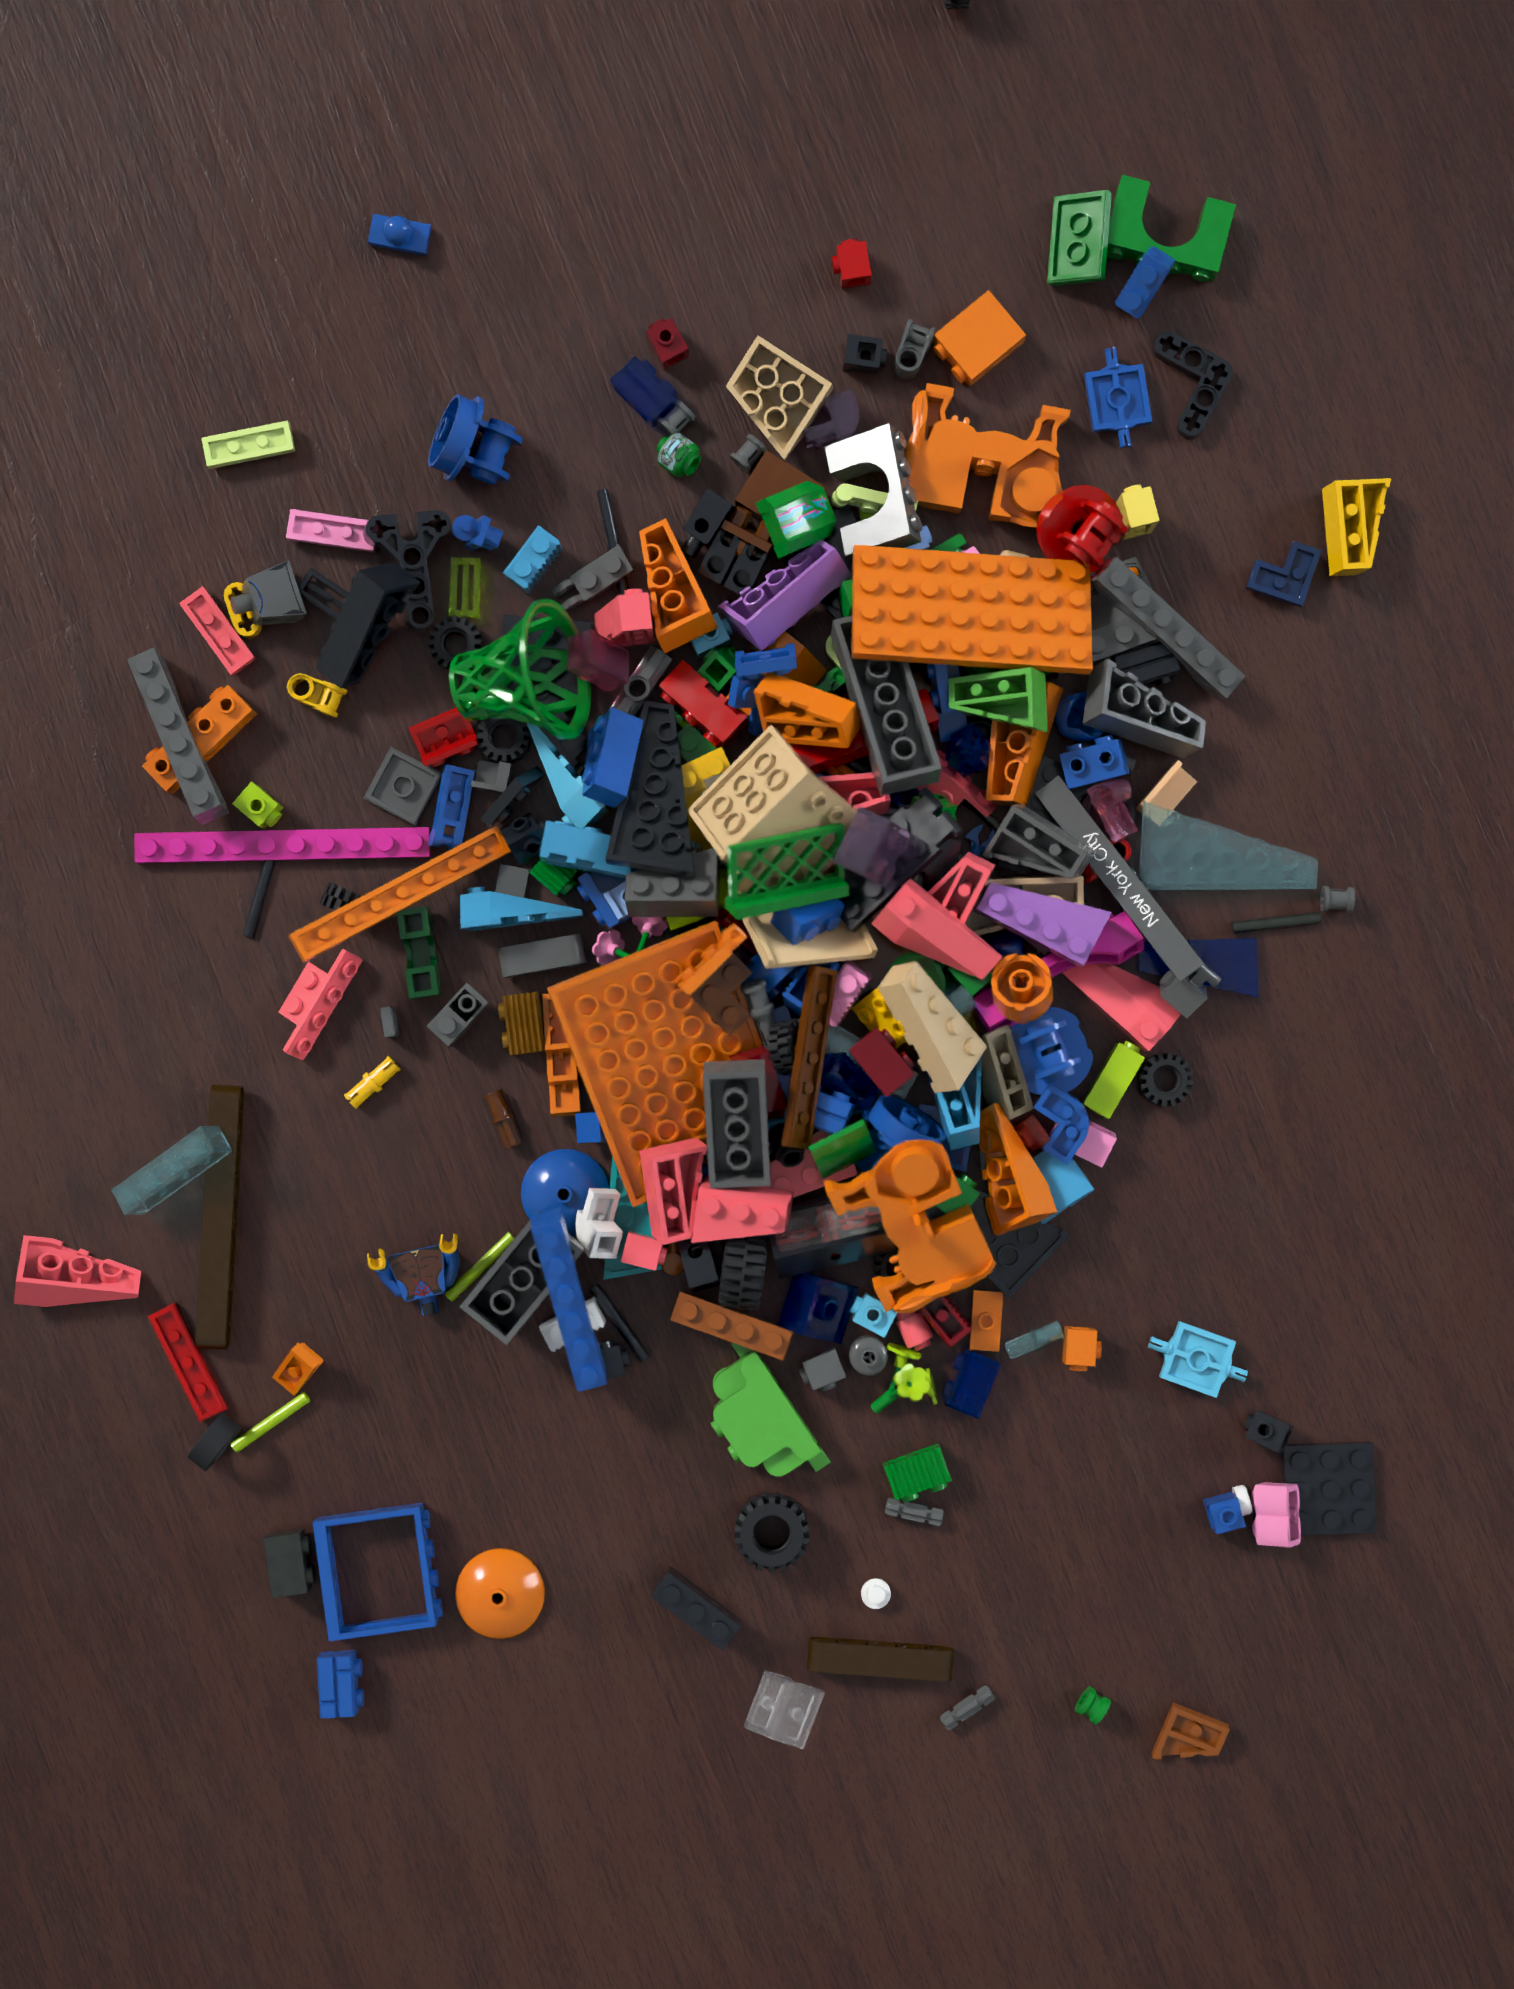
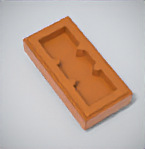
(986, 1320)

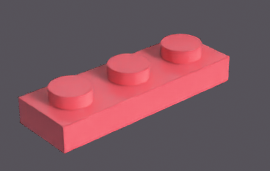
(217, 631)

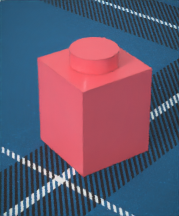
(643, 1251)

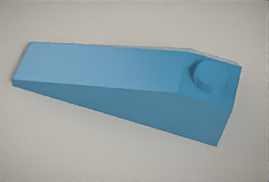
(495, 910)

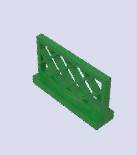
(785, 894)

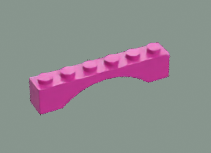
(1114, 946)

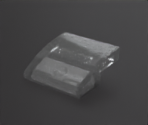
(784, 1709)

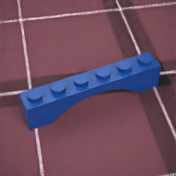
(568, 1300)

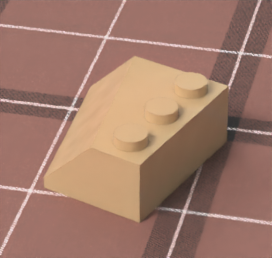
(778, 394)

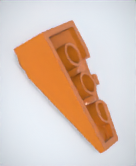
(1014, 1181)

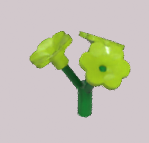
(911, 1381)

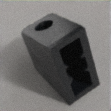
(709, 509)
(700, 1271)

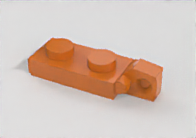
(713, 958)

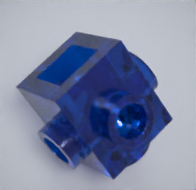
(968, 751)

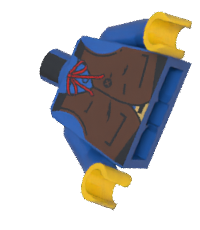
(420, 1272)

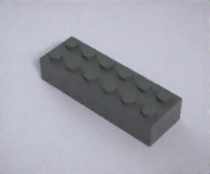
(889, 717)

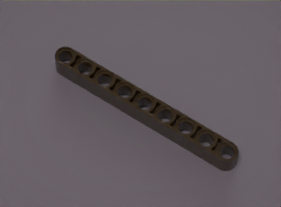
(220, 1223)

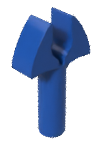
(972, 836)

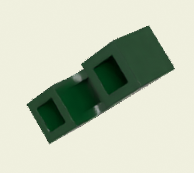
(421, 953)

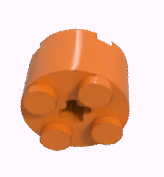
(1035, 988)

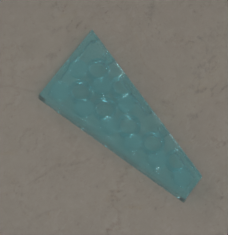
(1205, 856)

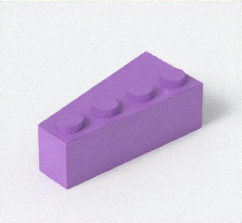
(786, 595)
(1046, 921)

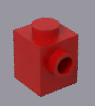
(852, 263)

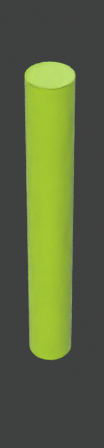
(475, 1271)
(270, 1422)

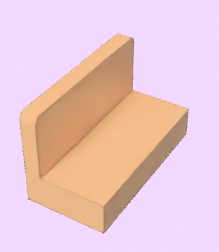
(1170, 788)

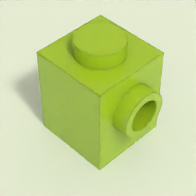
(258, 806)

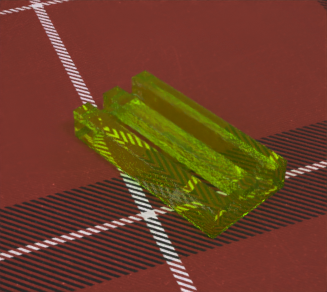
(475, 613)

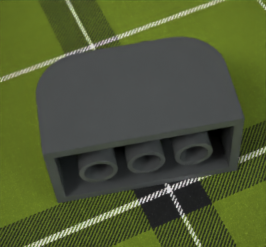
(512, 1287)

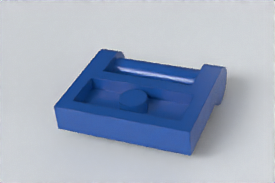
(774, 660)

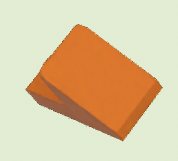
(297, 1368)

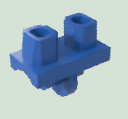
(476, 532)

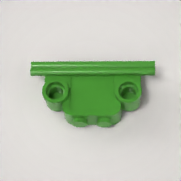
(761, 1418)

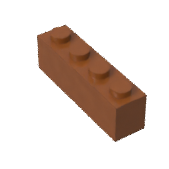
(732, 1325)

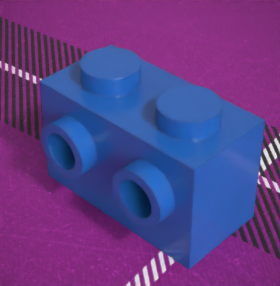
(1094, 762)

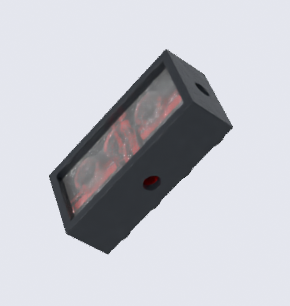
(822, 1239)

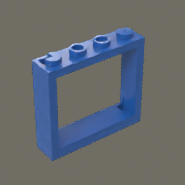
(329, 1579)

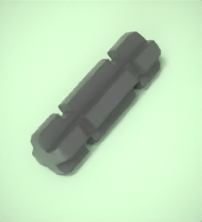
(914, 1512)
(967, 1707)

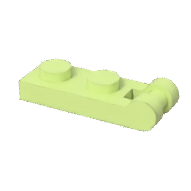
(868, 499)

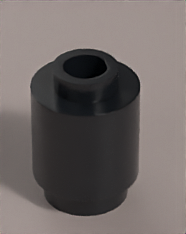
(785, 1155)

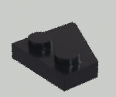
(513, 794)

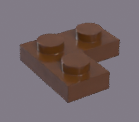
(716, 997)

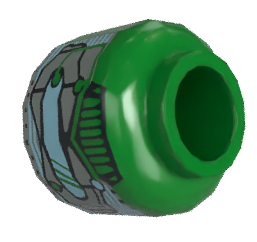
(678, 455)

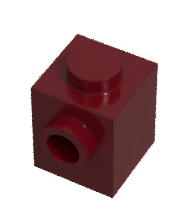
(667, 343)

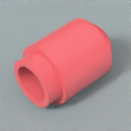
(914, 1329)

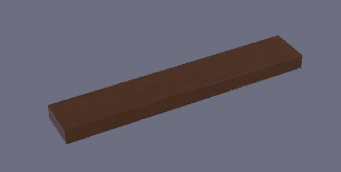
(809, 1057)

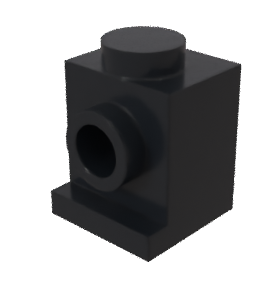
(861, 345)

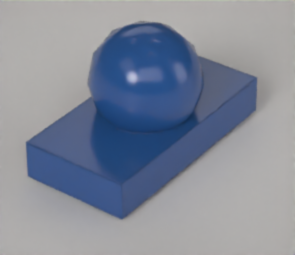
(399, 234)

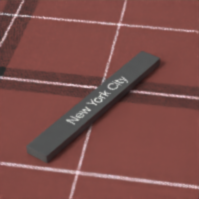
(1121, 880)

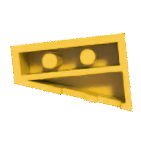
(1352, 523)

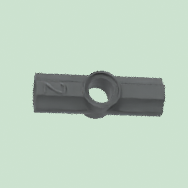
(647, 673)

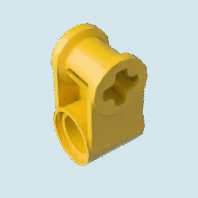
(321, 695)

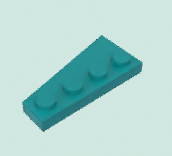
(627, 1219)

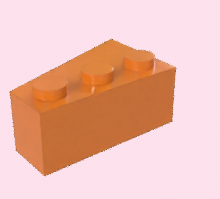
(806, 713)

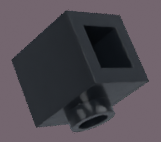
(615, 1358)
(1268, 1431)

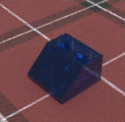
(818, 1307)

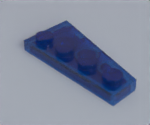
(1229, 958)

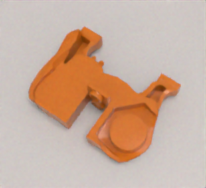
(946, 449)
(933, 1254)

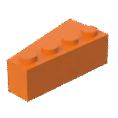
(675, 596)
(1017, 756)

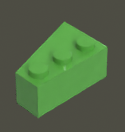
(1003, 696)

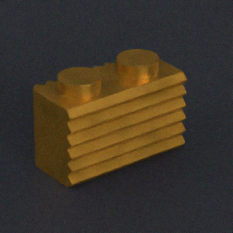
(523, 1023)

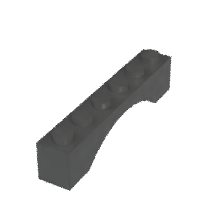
(1140, 602)
(176, 736)

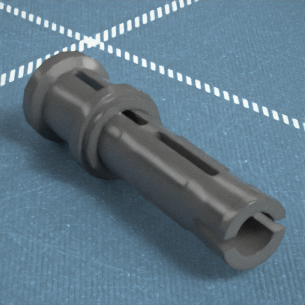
(760, 1007)

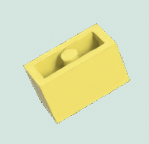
(1138, 511)

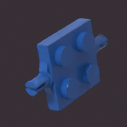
(1117, 398)

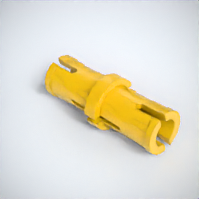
(372, 1082)

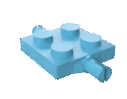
(1197, 1359)

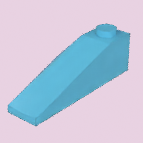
(566, 784)

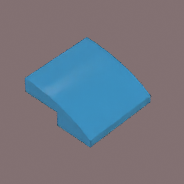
(1065, 1181)

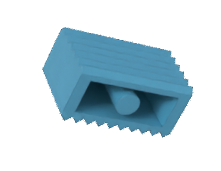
(533, 560)

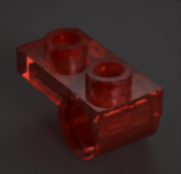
(1031, 1132)

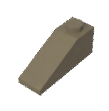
(1003, 1075)

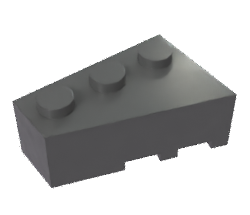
(1039, 844)

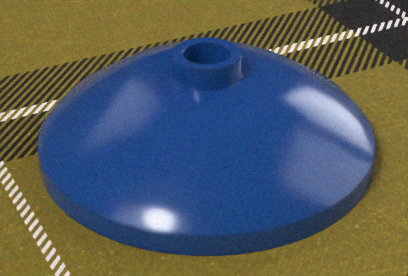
(557, 1171)

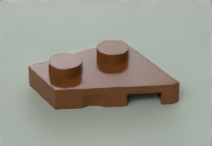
(1190, 1734)

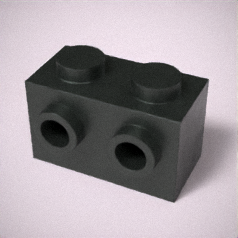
(289, 1563)

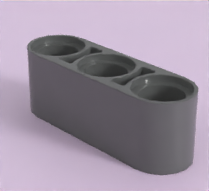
(542, 955)

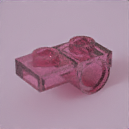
(1112, 807)

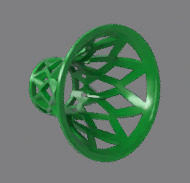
(507, 703)

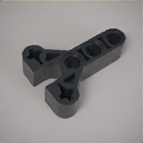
(394, 548)

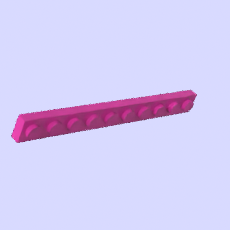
(282, 845)

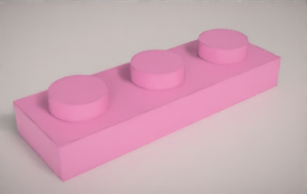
(328, 530)

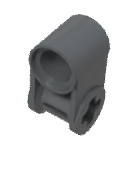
(913, 345)

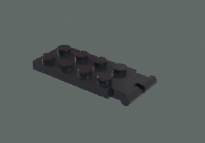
(924, 844)

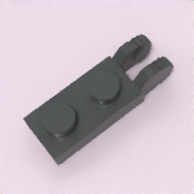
(595, 577)

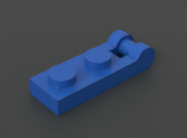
(452, 806)

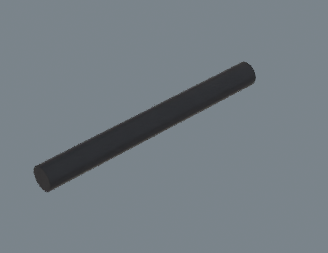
(610, 530)

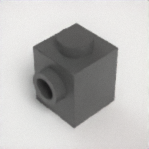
(822, 1370)

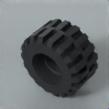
(743, 1272)
(771, 1557)

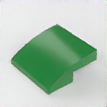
(842, 1149)

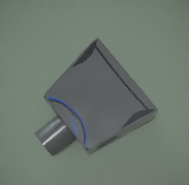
(271, 597)

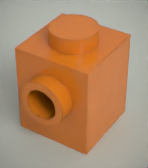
(1080, 1347)

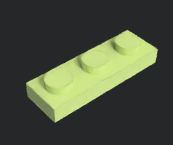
(248, 444)

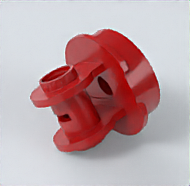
(1098, 524)

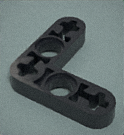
(1201, 372)

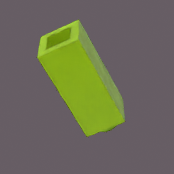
(1113, 1079)

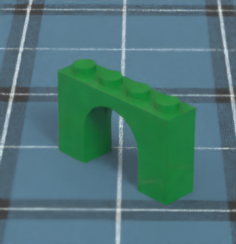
(1198, 257)

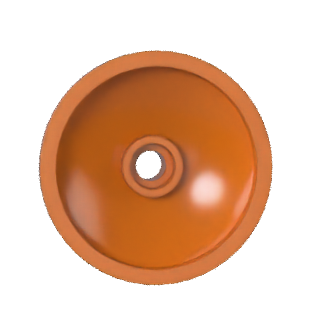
(503, 1573)

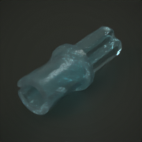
(1034, 1339)

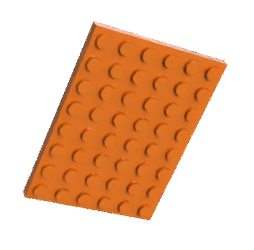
(646, 1048)

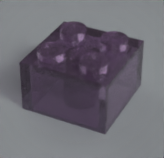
(872, 846)

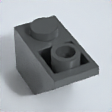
(458, 1015)

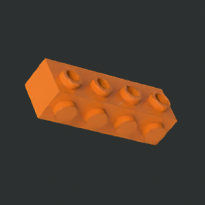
(212, 729)

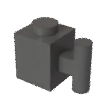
(1189, 993)

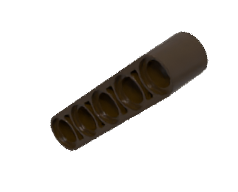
(880, 1659)

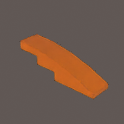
(561, 1065)

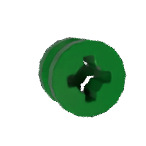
(1092, 1705)

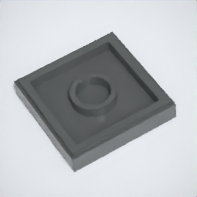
(403, 786)

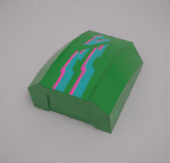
(797, 517)

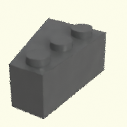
(674, 895)

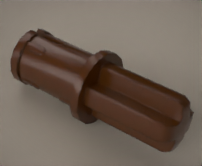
(503, 1119)

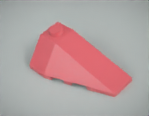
(928, 928)
(1126, 1000)
(62, 1276)

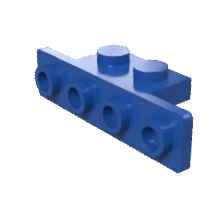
(950, 720)

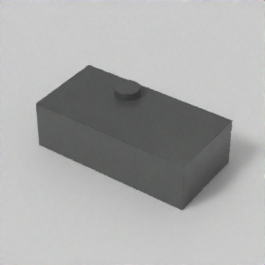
(737, 1123)

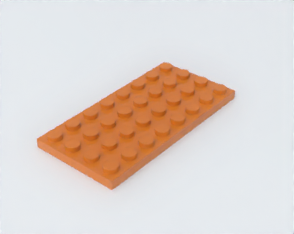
(971, 609)

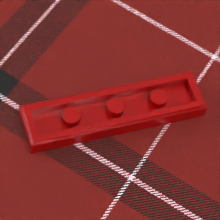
(188, 1362)

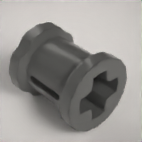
(676, 418)
(748, 453)
(1337, 899)

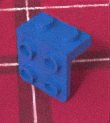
(593, 888)

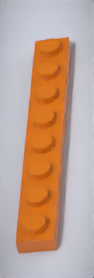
(399, 894)

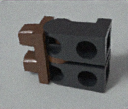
(738, 543)

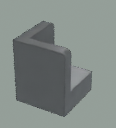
(492, 776)

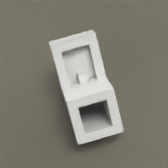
(596, 1224)

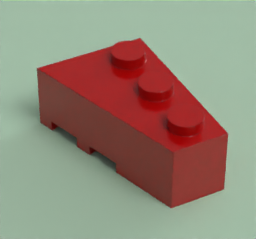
(702, 705)

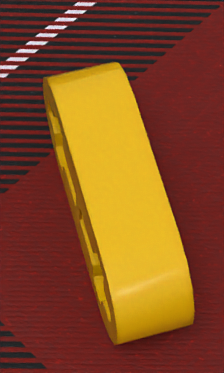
(238, 620)

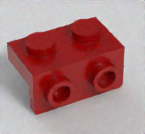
(443, 737)

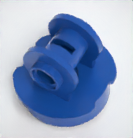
(456, 434)
(1052, 1051)
(895, 1123)

